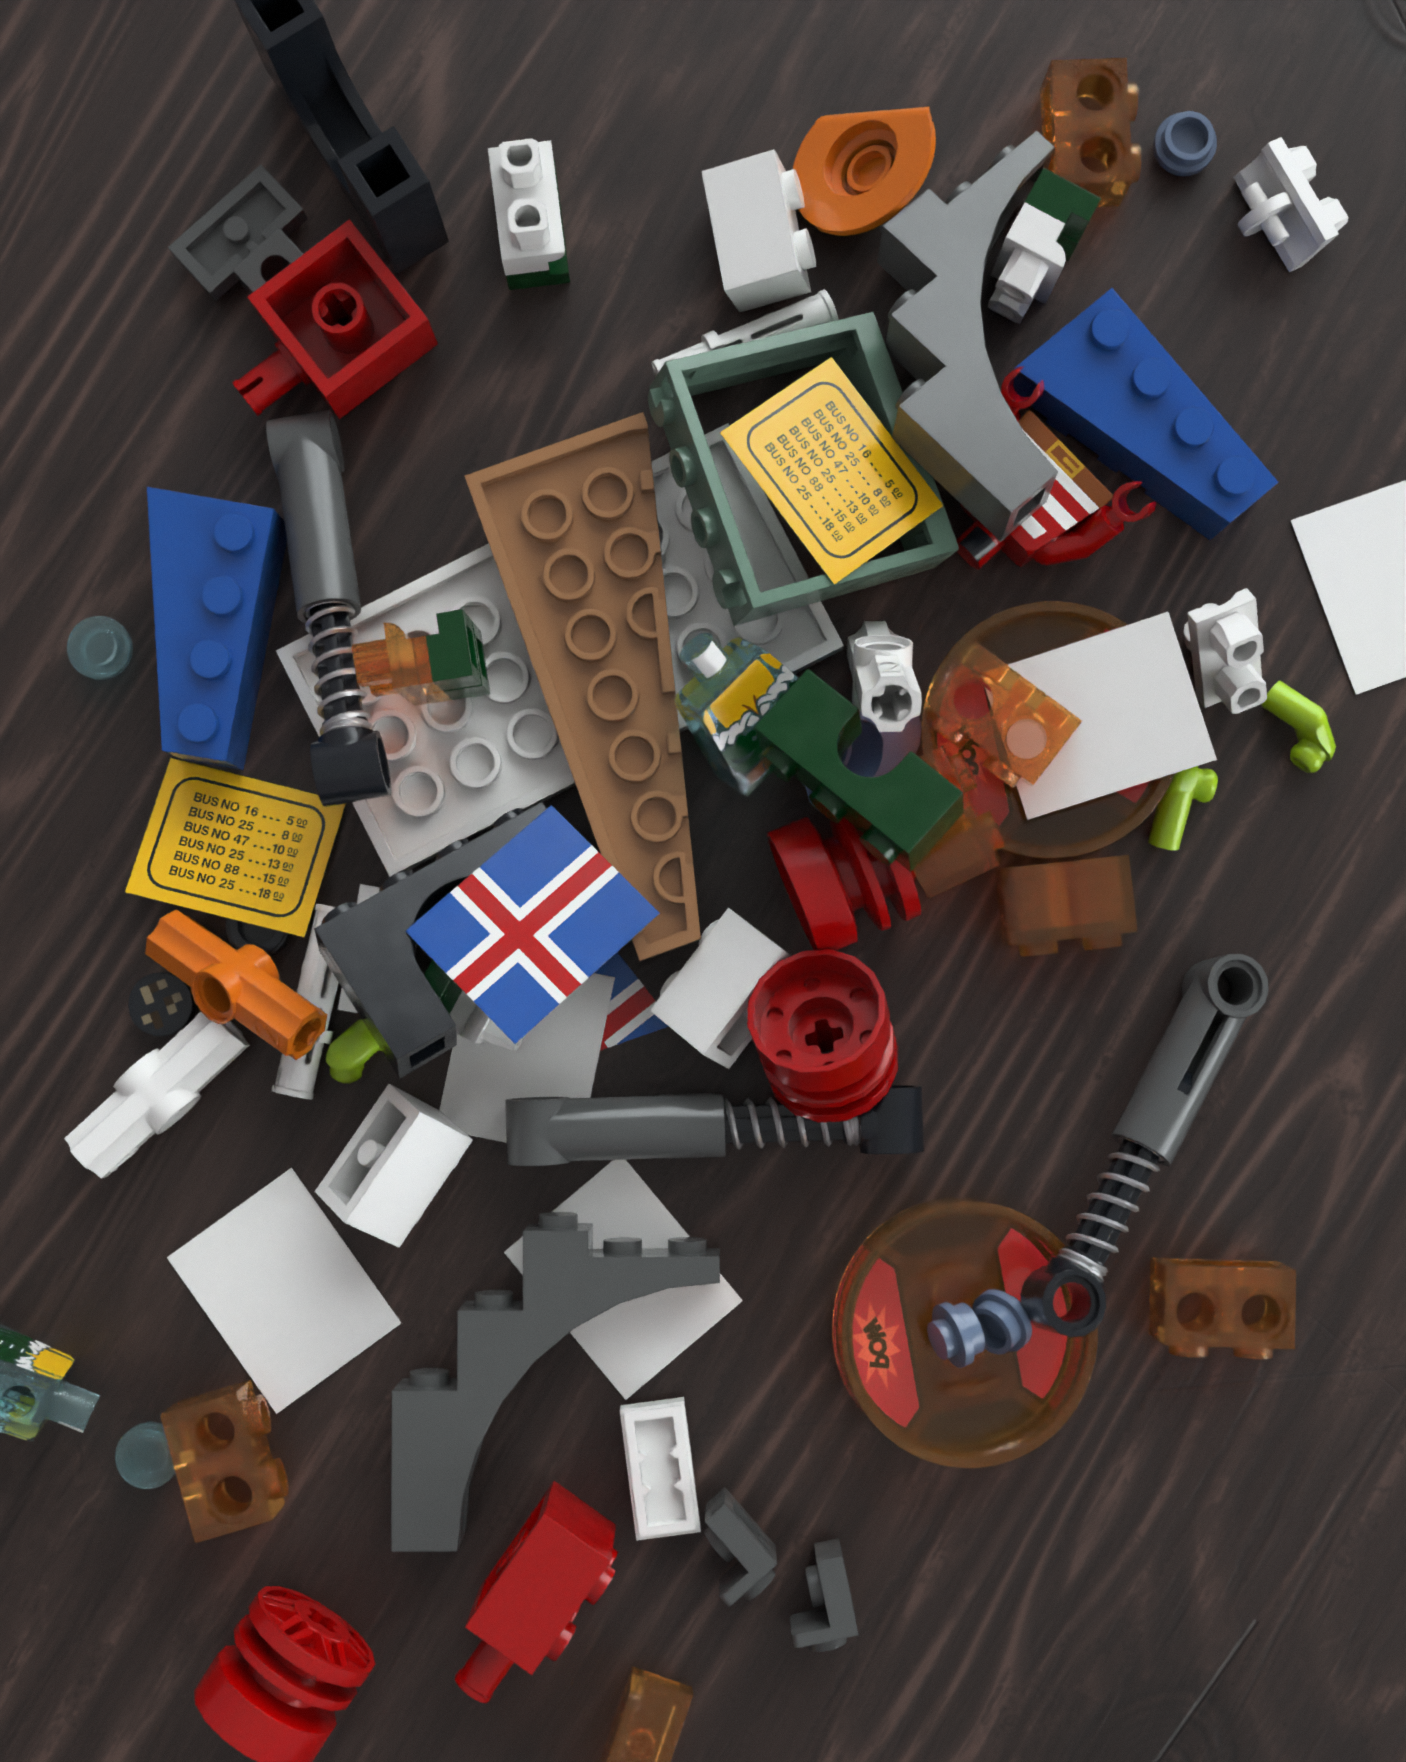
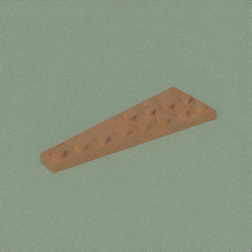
(588, 594)

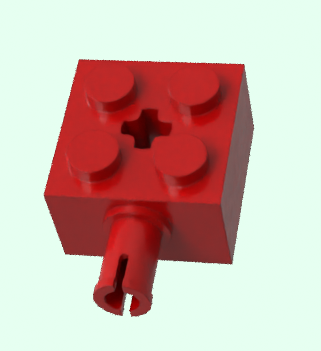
(345, 362)
(537, 1590)

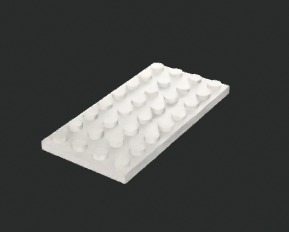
(484, 755)

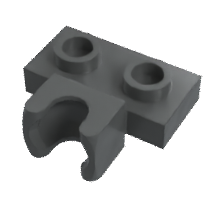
(242, 237)

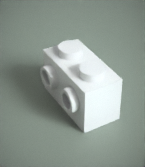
(757, 230)
(712, 991)
(396, 1166)

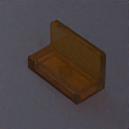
(648, 1719)

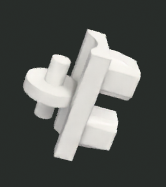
(1286, 205)
(1227, 653)

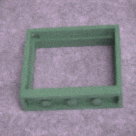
(865, 361)

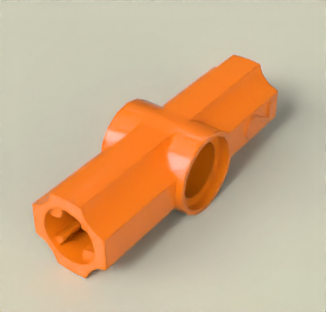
(236, 984)

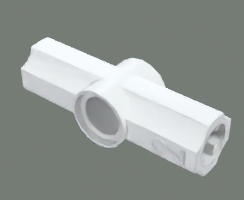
(883, 676)
(155, 1094)

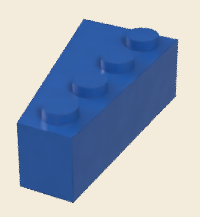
(1143, 416)
(213, 615)

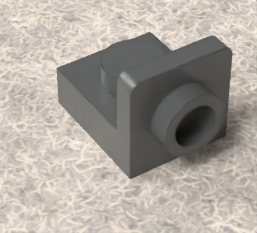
(739, 1536)
(829, 1586)

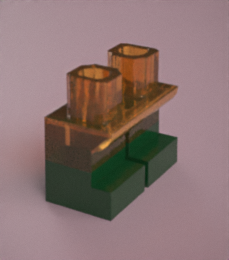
(428, 666)

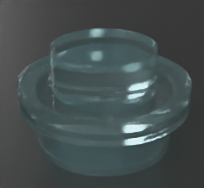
(99, 647)
(144, 1456)

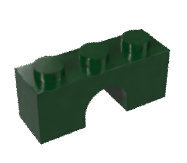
(896, 812)

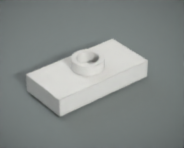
(660, 1468)

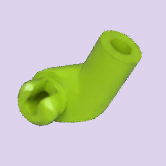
(1310, 725)
(1175, 805)
(350, 1053)

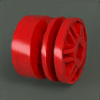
(835, 879)
(820, 1005)
(283, 1677)

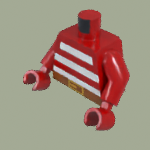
(1076, 513)

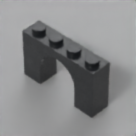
(369, 165)
(376, 957)

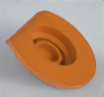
(863, 167)

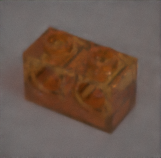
(1090, 133)
(1012, 702)
(1223, 1291)
(206, 1461)

